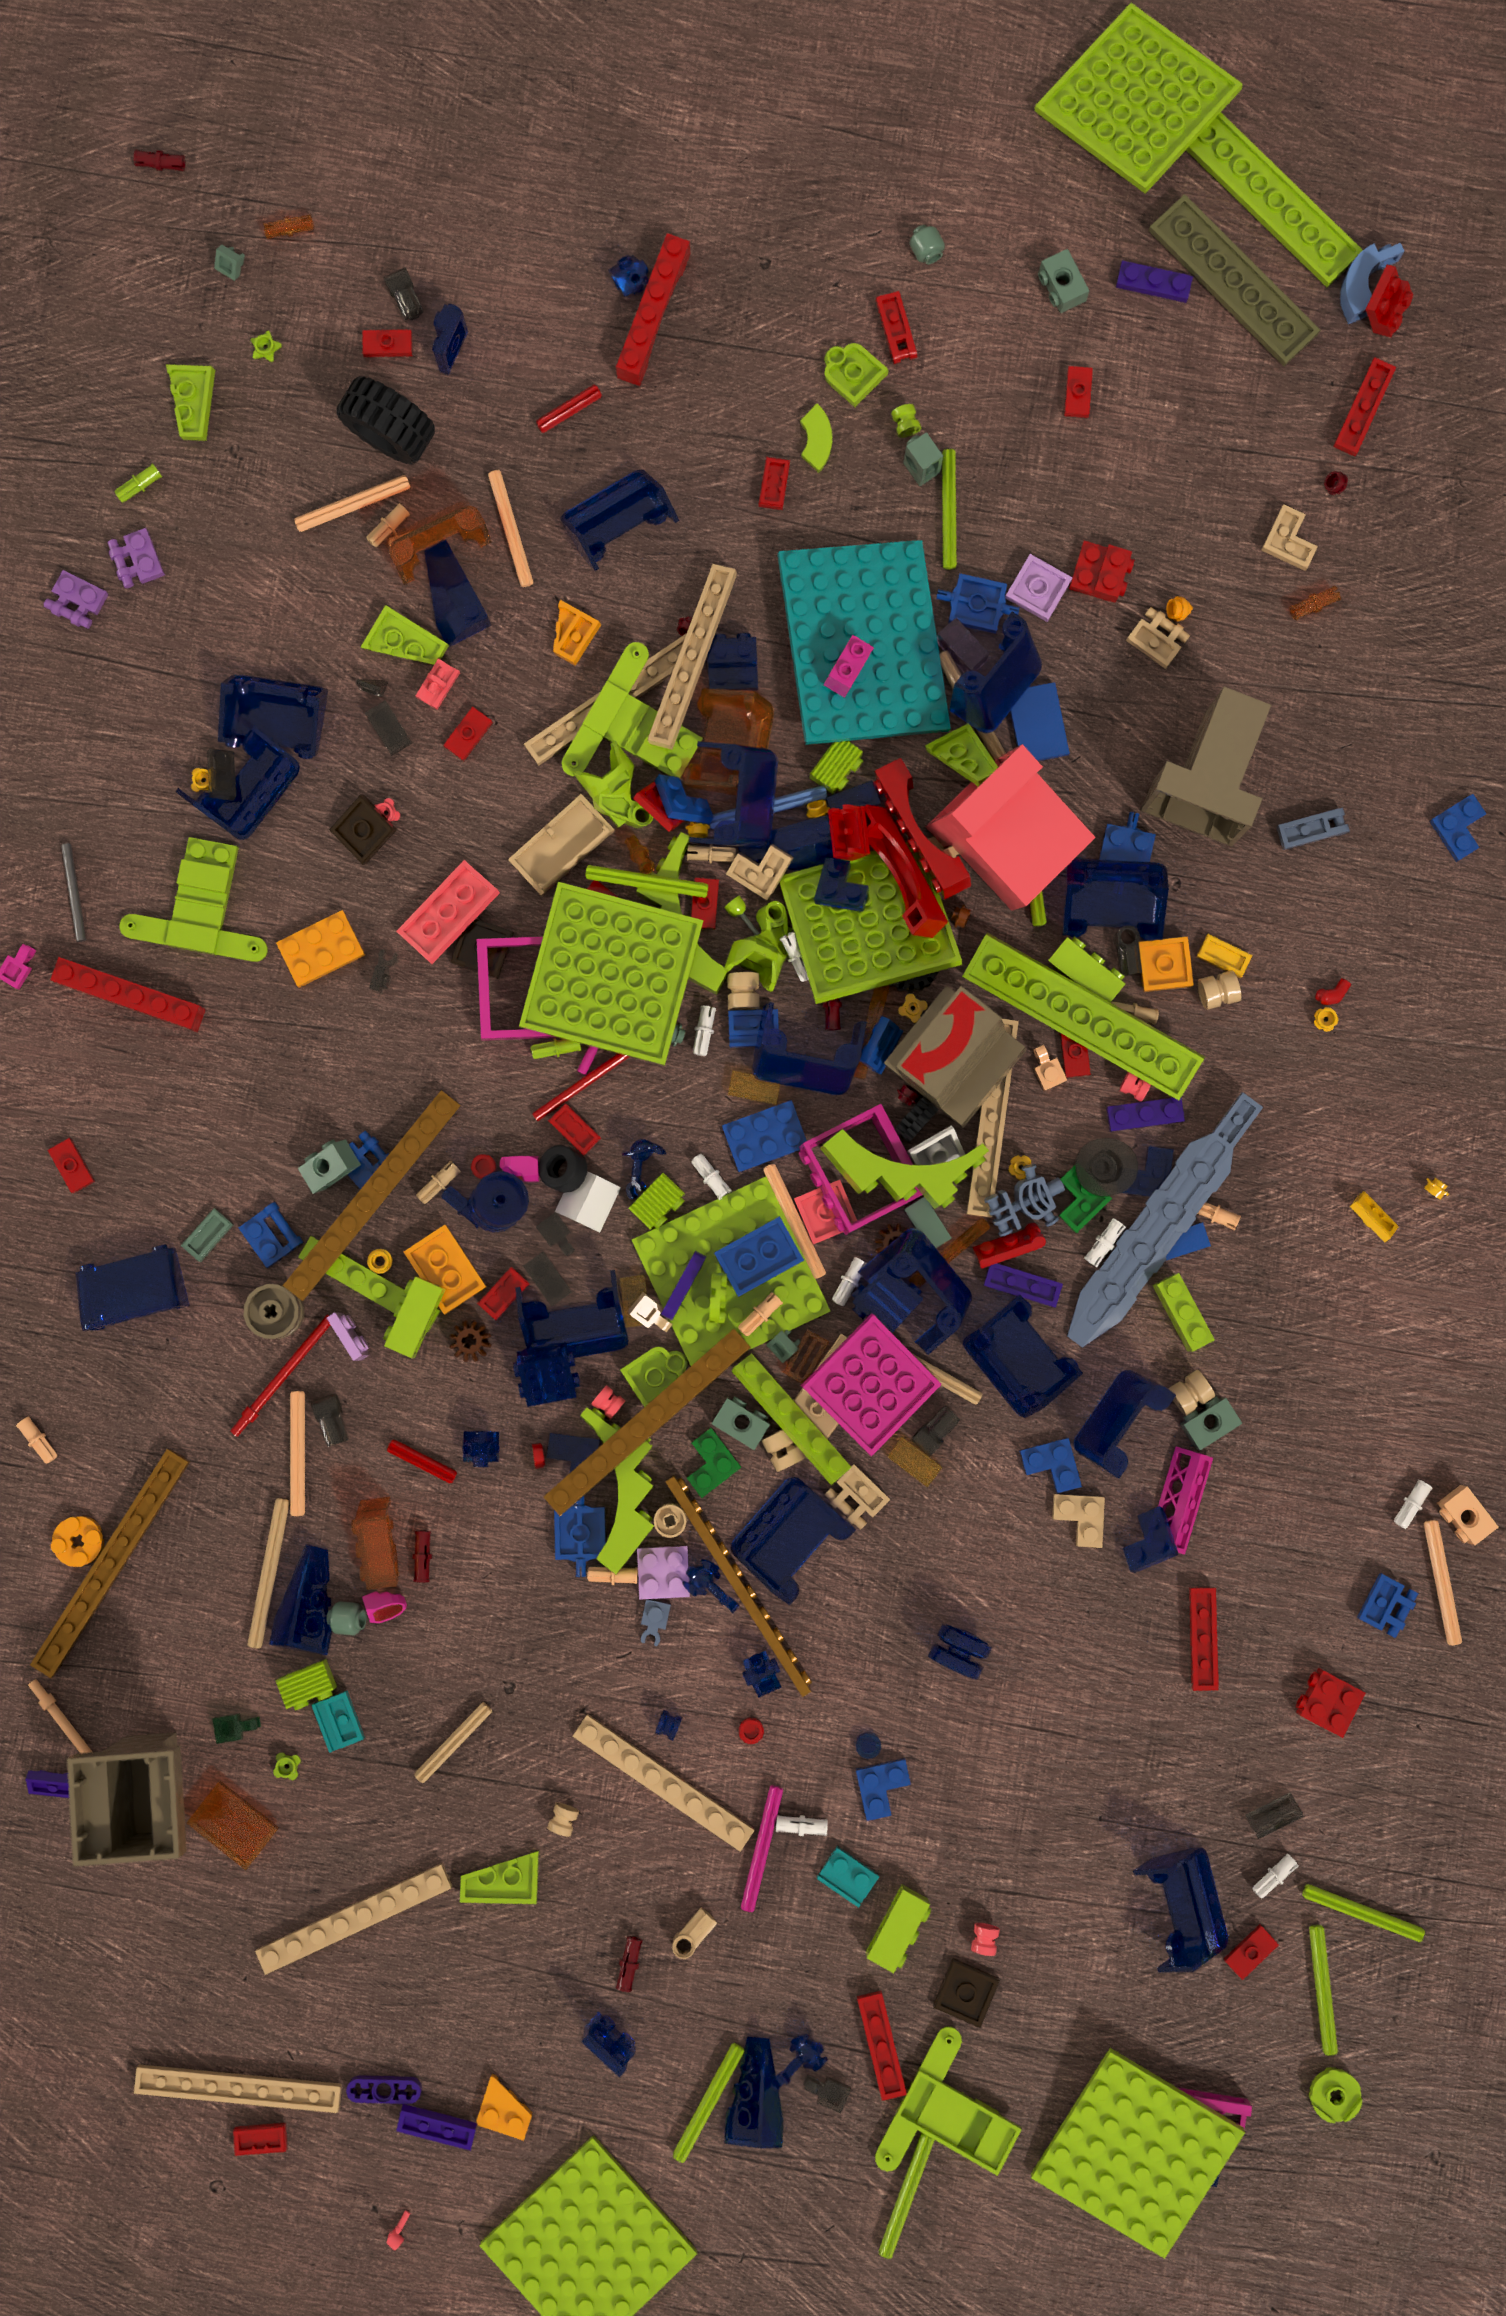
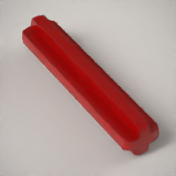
(568, 408)
(421, 1461)

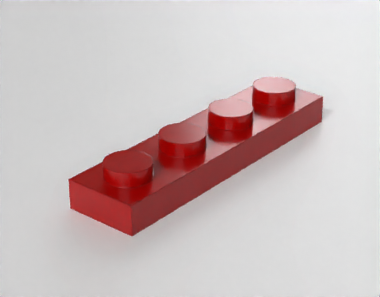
(1364, 406)
(1203, 1638)
(881, 2045)

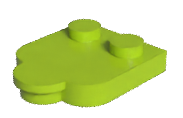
(853, 372)
(654, 1372)

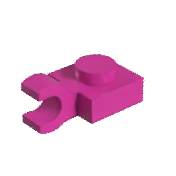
(14, 970)

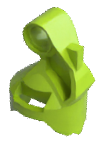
(613, 791)
(764, 947)

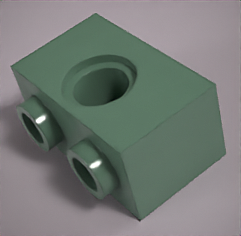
(1063, 267)
(922, 458)
(340, 1161)
(1225, 1421)
(726, 1422)

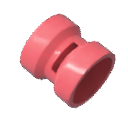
(1134, 1086)
(608, 1402)
(984, 1940)

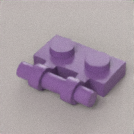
(143, 554)
(78, 592)

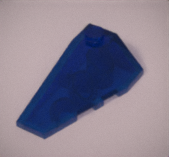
(454, 600)
(805, 841)
(304, 1608)

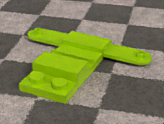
(627, 722)
(199, 908)
(947, 2115)

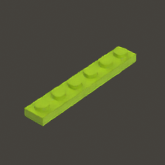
(364, 1280)
(791, 1419)

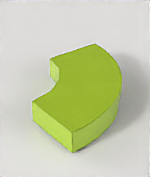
(819, 438)

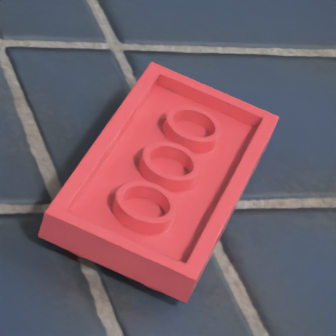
(448, 912)

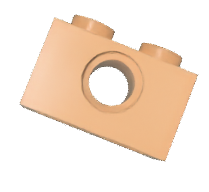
(1480, 1522)

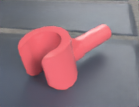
(394, 2239)

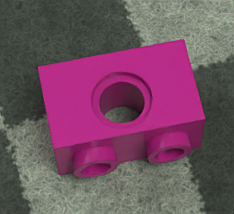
(848, 666)

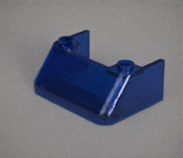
(615, 512)
(257, 785)
(754, 796)
(801, 1071)
(916, 1252)
(584, 1328)
(1193, 1908)

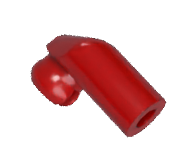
(1335, 995)

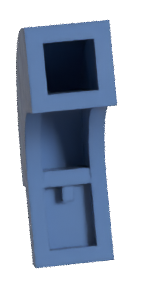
(1355, 287)

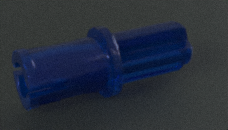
(458, 1202)

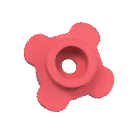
(388, 805)

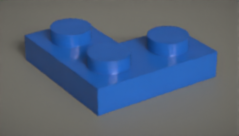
(678, 804)
(1453, 824)
(1056, 1457)
(875, 1781)

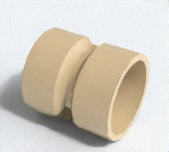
(743, 991)
(1214, 991)
(1191, 1392)
(774, 1444)
(670, 1520)

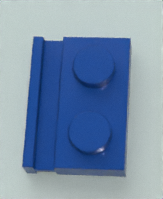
(745, 1027)
(881, 1045)

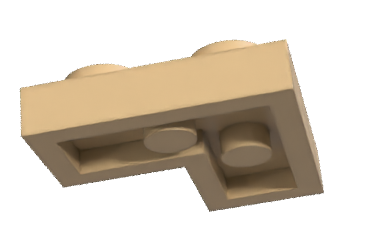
(1283, 540)
(761, 877)
(1087, 1512)

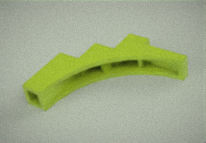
(704, 969)
(863, 1169)
(629, 1526)

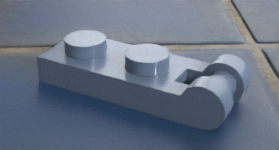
(1312, 829)

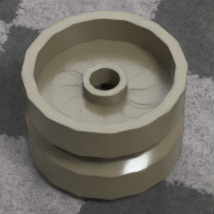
(259, 1312)

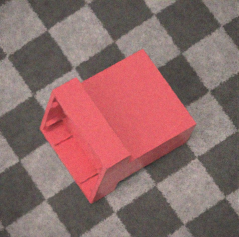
(1012, 829)

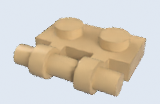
(1153, 642)
(862, 1491)

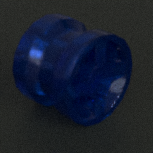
(668, 1725)

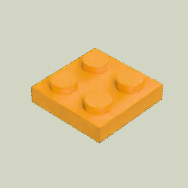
(1165, 964)

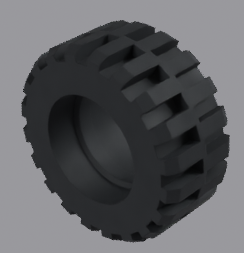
(385, 420)

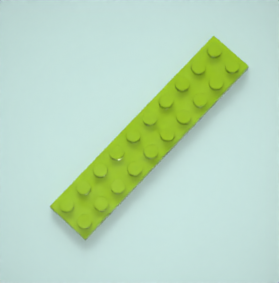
(1274, 200)
(1083, 1016)

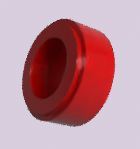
(483, 1165)
(538, 1455)
(751, 1730)

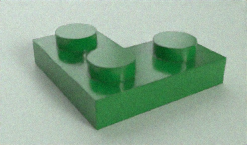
(1084, 1206)
(719, 1463)

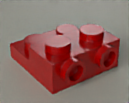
(1388, 302)
(1102, 571)
(1329, 1702)

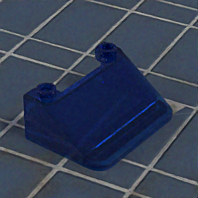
(786, 1535)

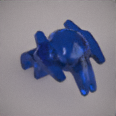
(639, 1152)
(702, 1578)
(806, 2052)

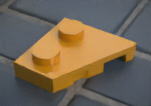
(573, 632)
(503, 2111)

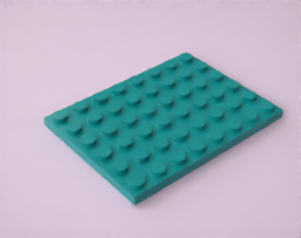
(885, 601)

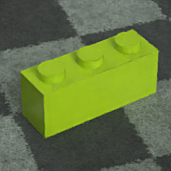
(1087, 969)
(1183, 1312)
(413, 1317)
(898, 1929)

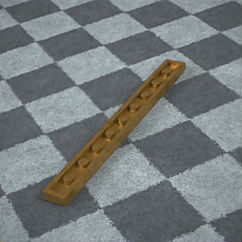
(371, 1196)
(646, 1422)
(110, 1563)
(745, 1593)

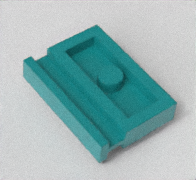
(338, 1721)
(847, 1876)

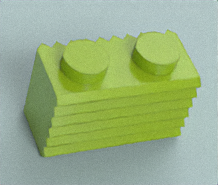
(836, 765)
(657, 1202)
(306, 1684)

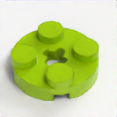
(718, 1298)
(1333, 2080)

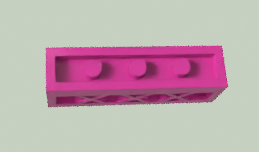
(1190, 1496)
(1223, 2103)

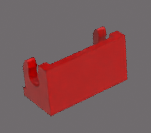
(849, 832)

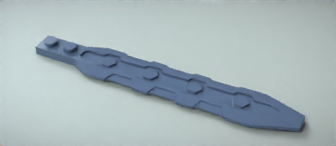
(1159, 1226)

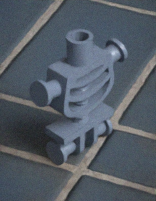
(1042, 1193)

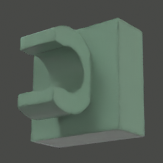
(228, 262)
(783, 1346)

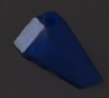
(756, 2108)

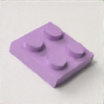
(1038, 588)
(344, 1328)
(662, 1572)

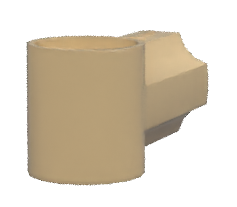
(695, 1932)

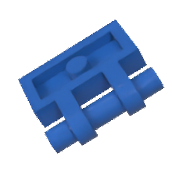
(366, 1169)
(1381, 1602)

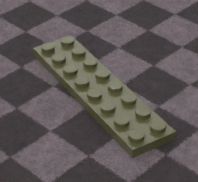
(1234, 280)

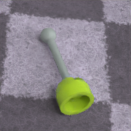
(737, 908)

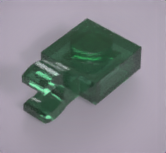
(231, 1727)

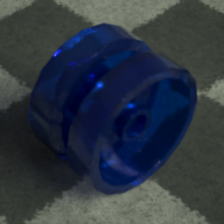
(485, 1200)
(961, 1648)

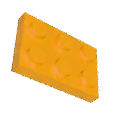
(320, 948)
(444, 1263)

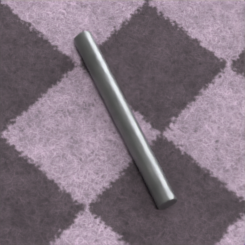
(73, 892)

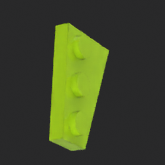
(192, 396)
(403, 638)
(964, 754)
(503, 1883)

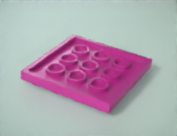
(871, 1384)

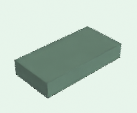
(926, 1220)
(207, 1235)

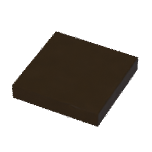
(363, 829)
(466, 948)
(966, 1993)

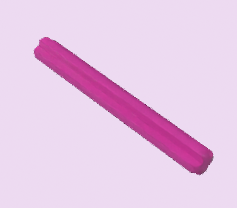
(761, 1848)

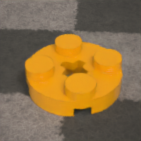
(91, 1537)

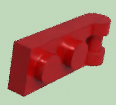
(896, 326)
(1009, 1246)

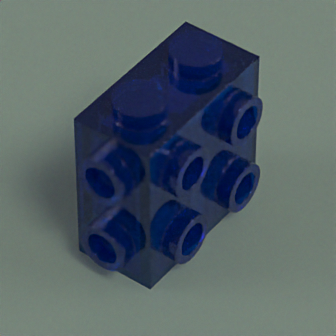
(887, 1299)
(546, 1374)

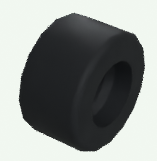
(551, 1162)

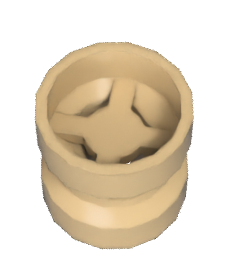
(562, 1821)

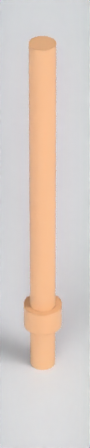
(47, 1702)

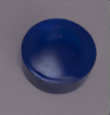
(868, 1745)

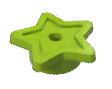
(260, 342)

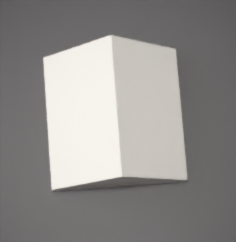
(937, 1149)
(590, 1202)

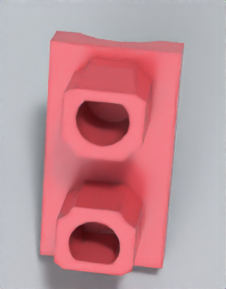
(437, 684)

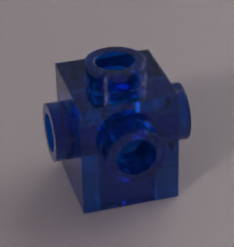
(629, 275)
(480, 1447)
(762, 1673)

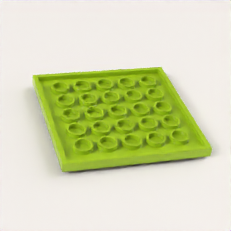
(1138, 97)
(865, 949)
(611, 973)
(707, 1230)
(1137, 2153)
(588, 2240)

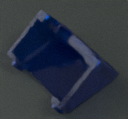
(989, 699)
(280, 709)
(1115, 896)
(130, 1288)
(1019, 1359)
(1113, 1417)

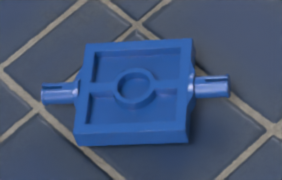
(977, 602)
(1127, 842)
(580, 1534)

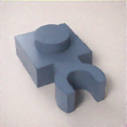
(655, 1617)

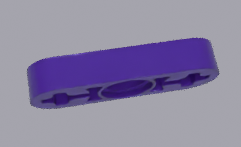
(683, 1285)
(366, 2080)

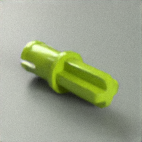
(137, 483)
(554, 1048)

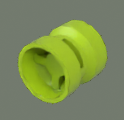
(906, 422)

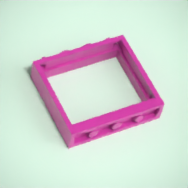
(484, 997)
(894, 1147)

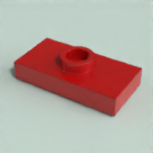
(387, 343)
(1078, 391)
(774, 483)
(468, 733)
(706, 908)
(1074, 1058)
(574, 1129)
(71, 1165)
(503, 1293)
(1251, 1952)
(260, 2139)

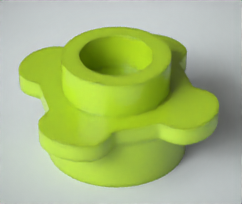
(281, 1771)

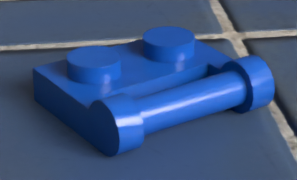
(264, 1239)

